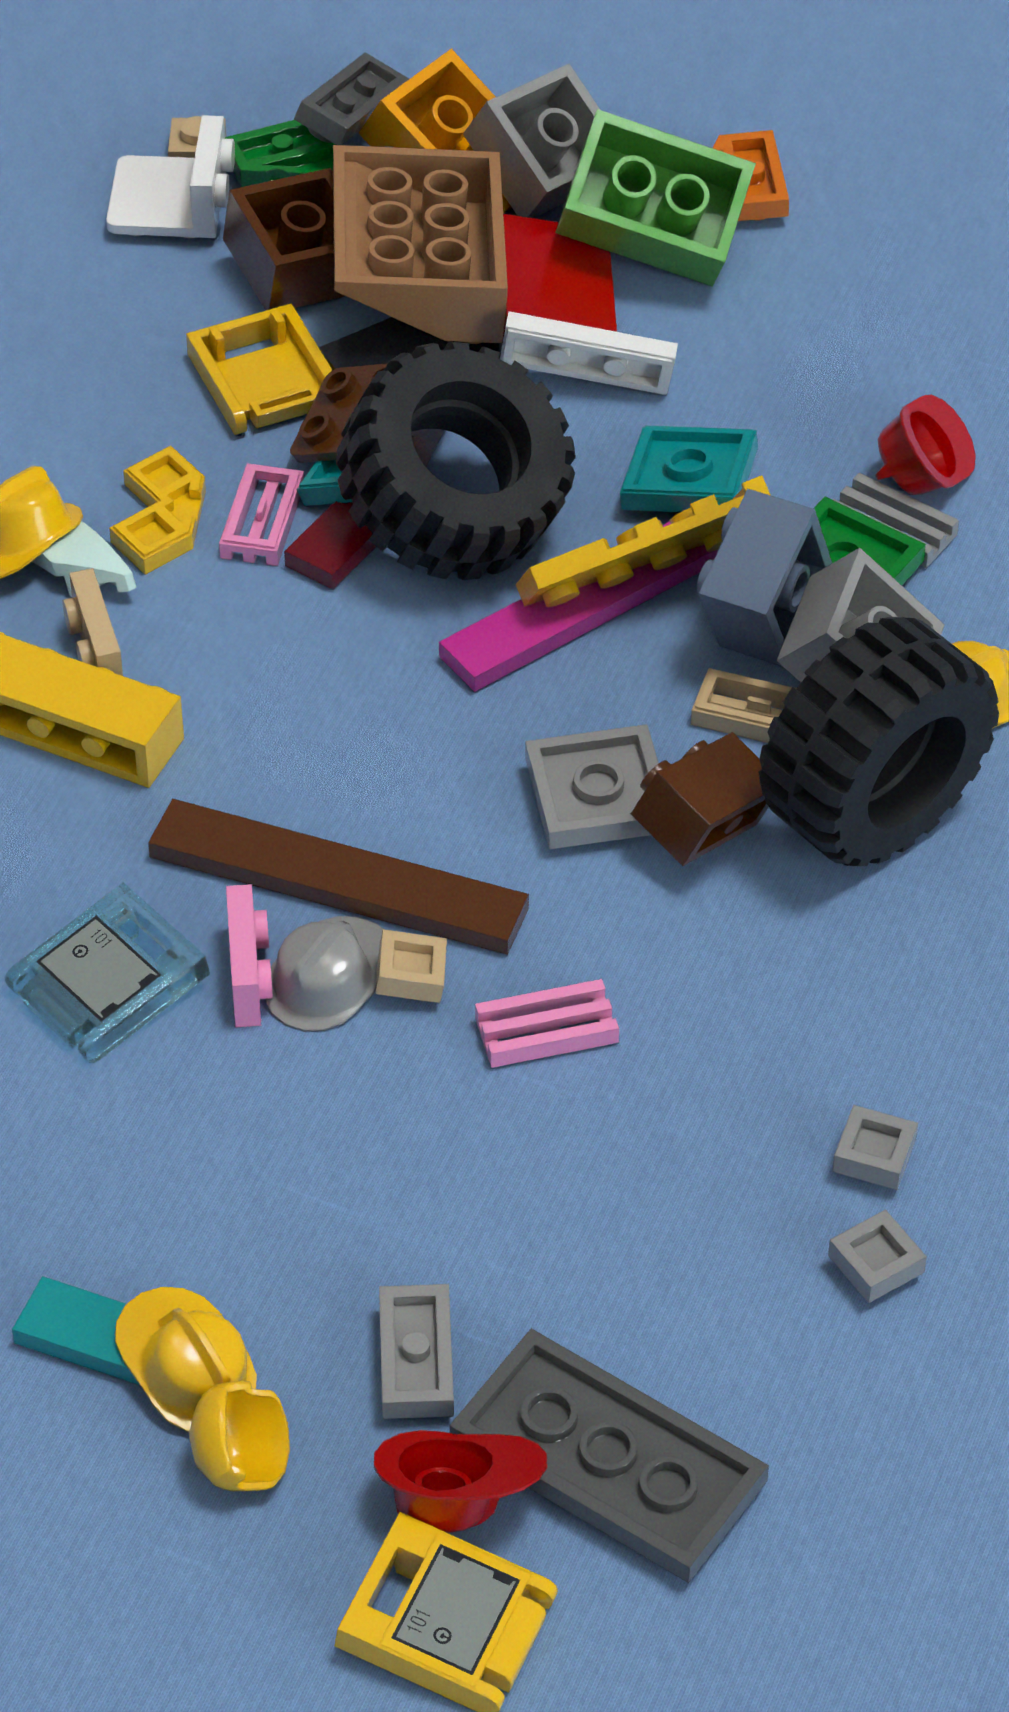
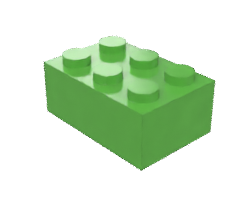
(655, 198)

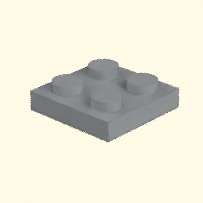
(590, 784)

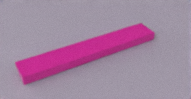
(526, 633)

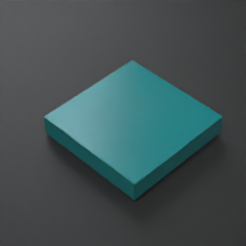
(686, 465)

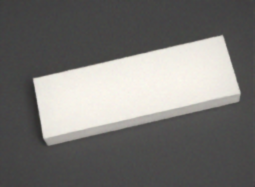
(588, 353)

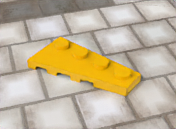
(645, 543)

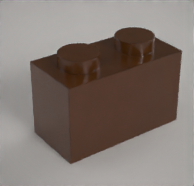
(702, 798)

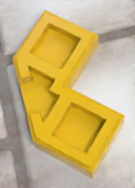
(170, 522)

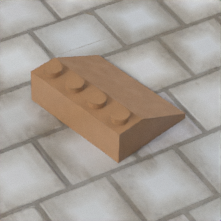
(422, 238)

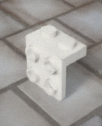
(174, 192)

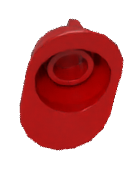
(926, 447)
(456, 1477)

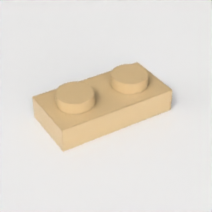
(88, 615)

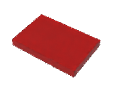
(557, 275)

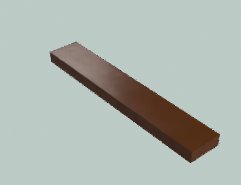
(339, 876)

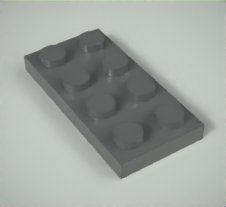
(617, 1454)

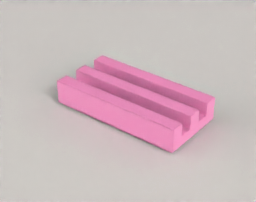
(254, 543)
(544, 1015)

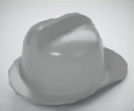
(325, 973)

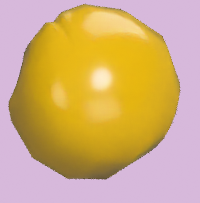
(240, 1437)

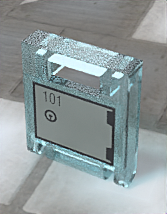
(102, 977)

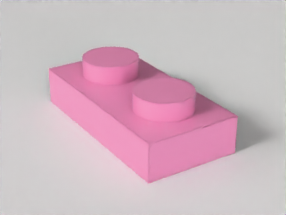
(249, 976)

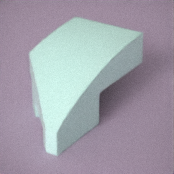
(85, 550)

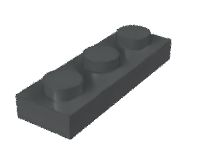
(348, 99)

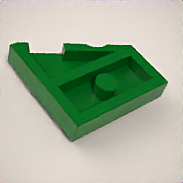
(279, 153)

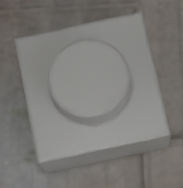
(875, 1147)
(877, 1256)

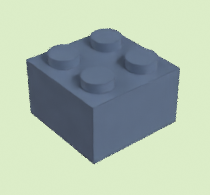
(761, 573)

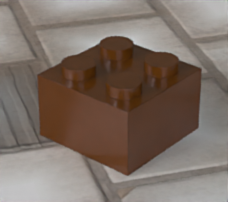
(285, 238)

